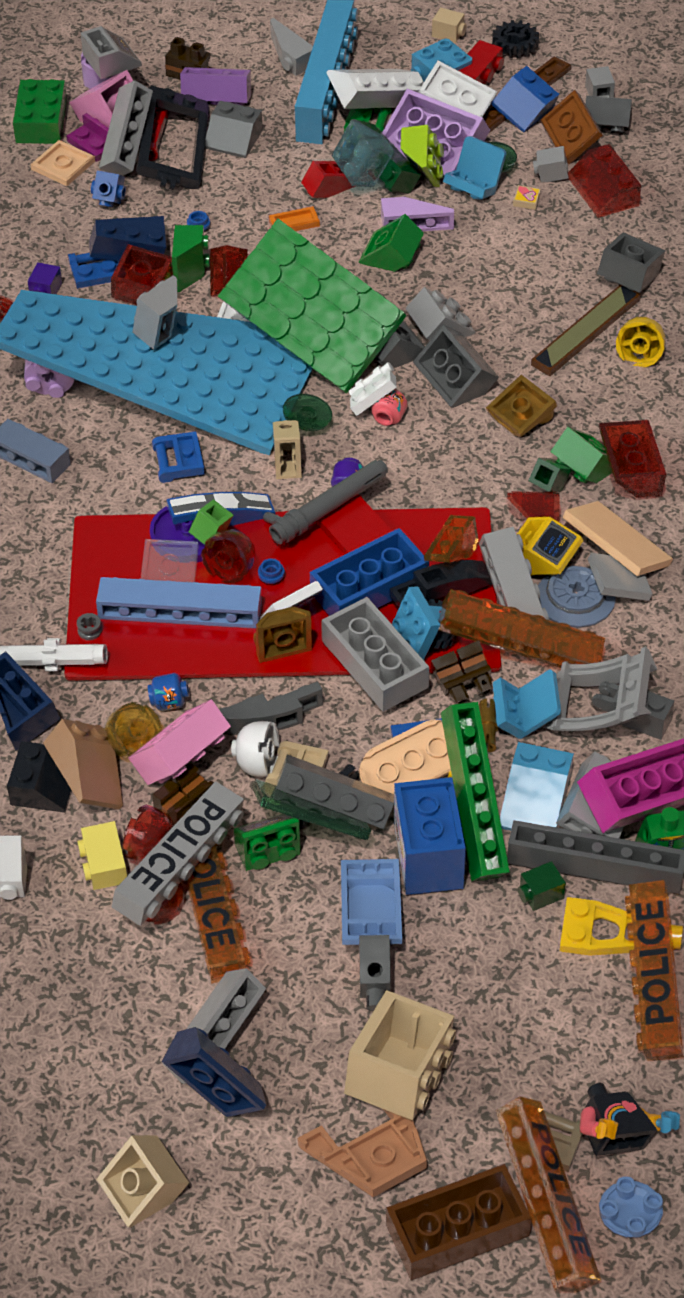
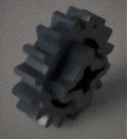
(516, 38)

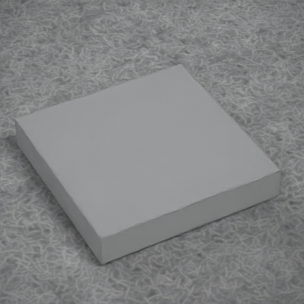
(617, 580)

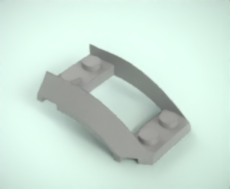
(628, 671)

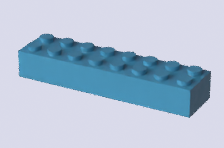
(329, 52)

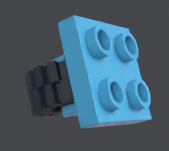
(419, 623)

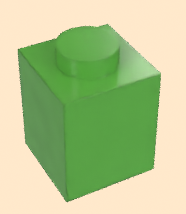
(210, 520)

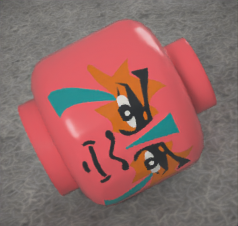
(390, 408)

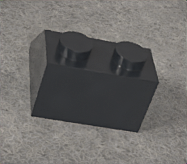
(37, 780)

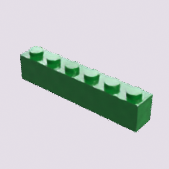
(474, 791)

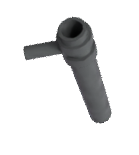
(298, 520)

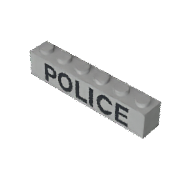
(178, 854)

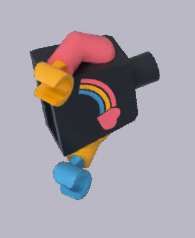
(619, 1124)

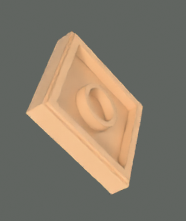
(63, 163)

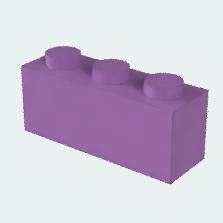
(217, 84)

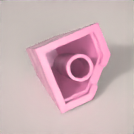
(101, 99)

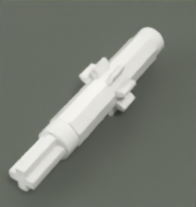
(55, 655)

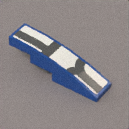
(243, 505)

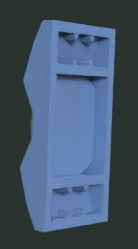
(370, 899)

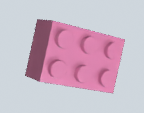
(180, 743)

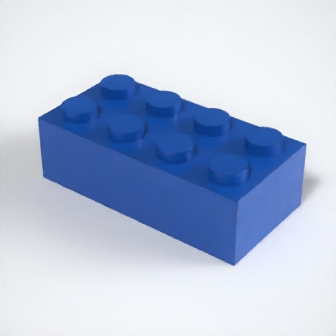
(368, 572)

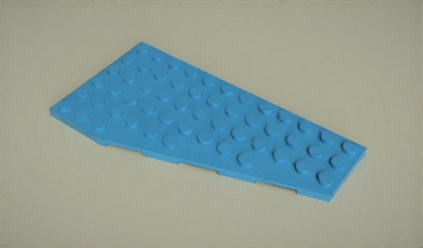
(208, 374)

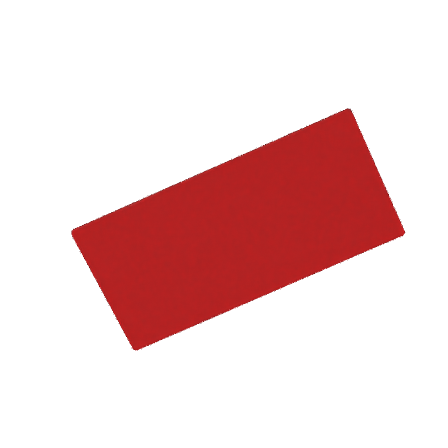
(143, 650)

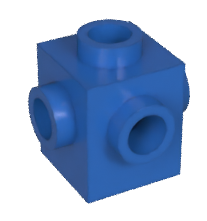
(108, 188)

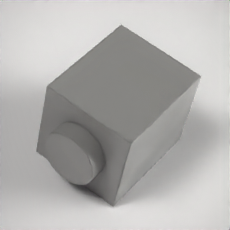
(600, 82)
(551, 164)

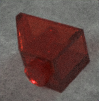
(223, 265)

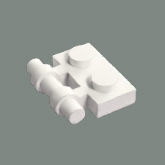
(372, 389)

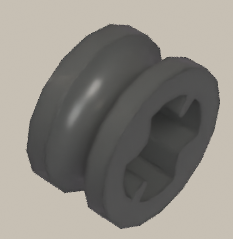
(88, 620)

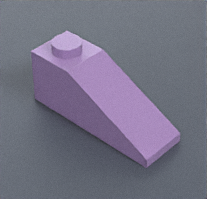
(423, 214)

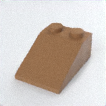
(86, 762)

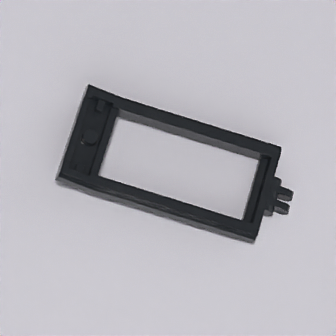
(182, 104)

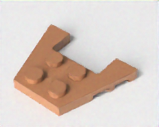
(373, 1159)

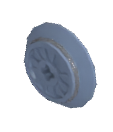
(575, 609)

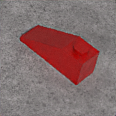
(325, 179)

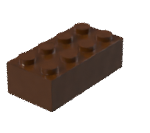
(458, 1221)

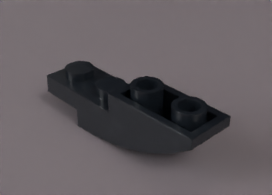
(438, 579)

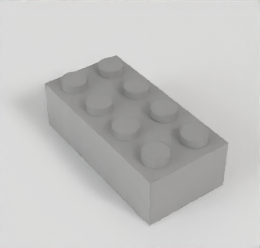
(375, 654)

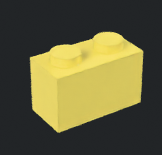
(103, 854)

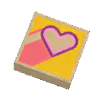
(526, 197)

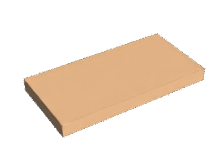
(617, 538)

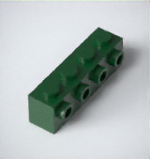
(399, 172)

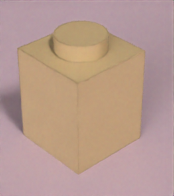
(448, 25)

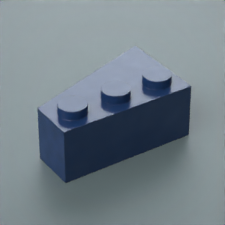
(112, 236)
(23, 703)

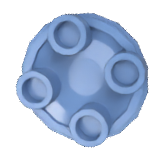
(630, 1208)

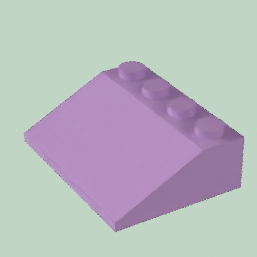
(447, 121)

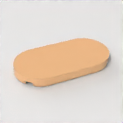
(407, 757)

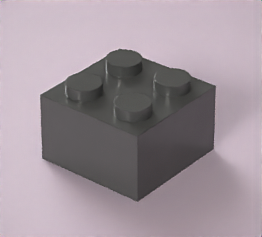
(631, 262)

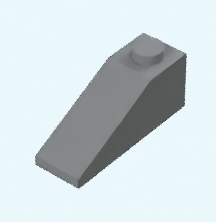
(290, 47)

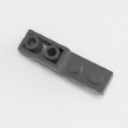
(282, 710)

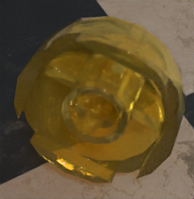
(131, 728)

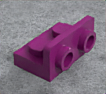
(89, 137)

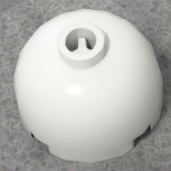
(256, 748)

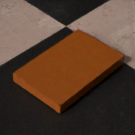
(572, 126)

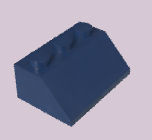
(213, 1073)

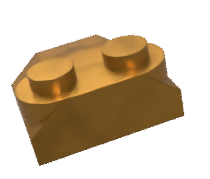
(522, 407)
(283, 634)

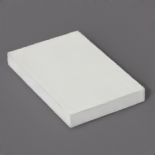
(457, 90)

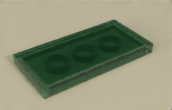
(296, 807)

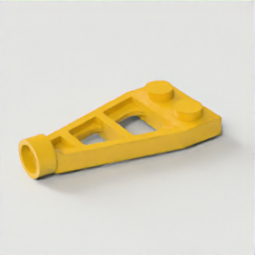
(578, 929)

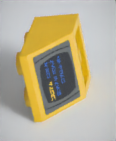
(548, 545)

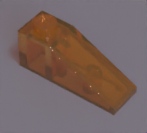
(454, 541)

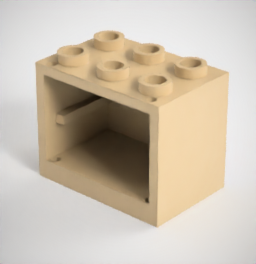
(400, 1055)

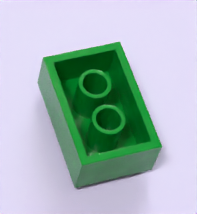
(40, 111)

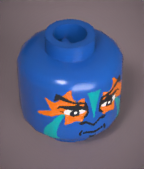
(168, 692)

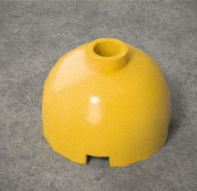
(642, 337)

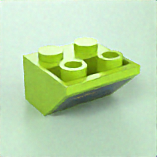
(423, 152)

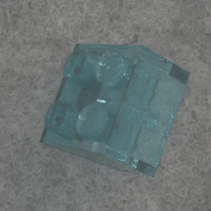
(362, 154)

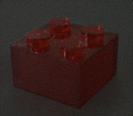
(139, 273)

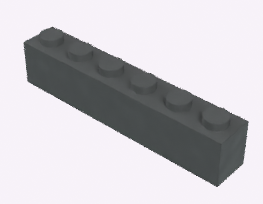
(595, 855)

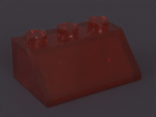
(605, 182)
(634, 457)

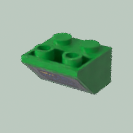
(267, 841)

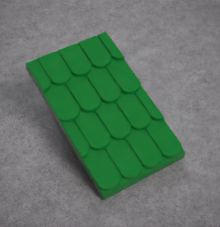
(312, 306)

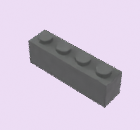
(335, 791)

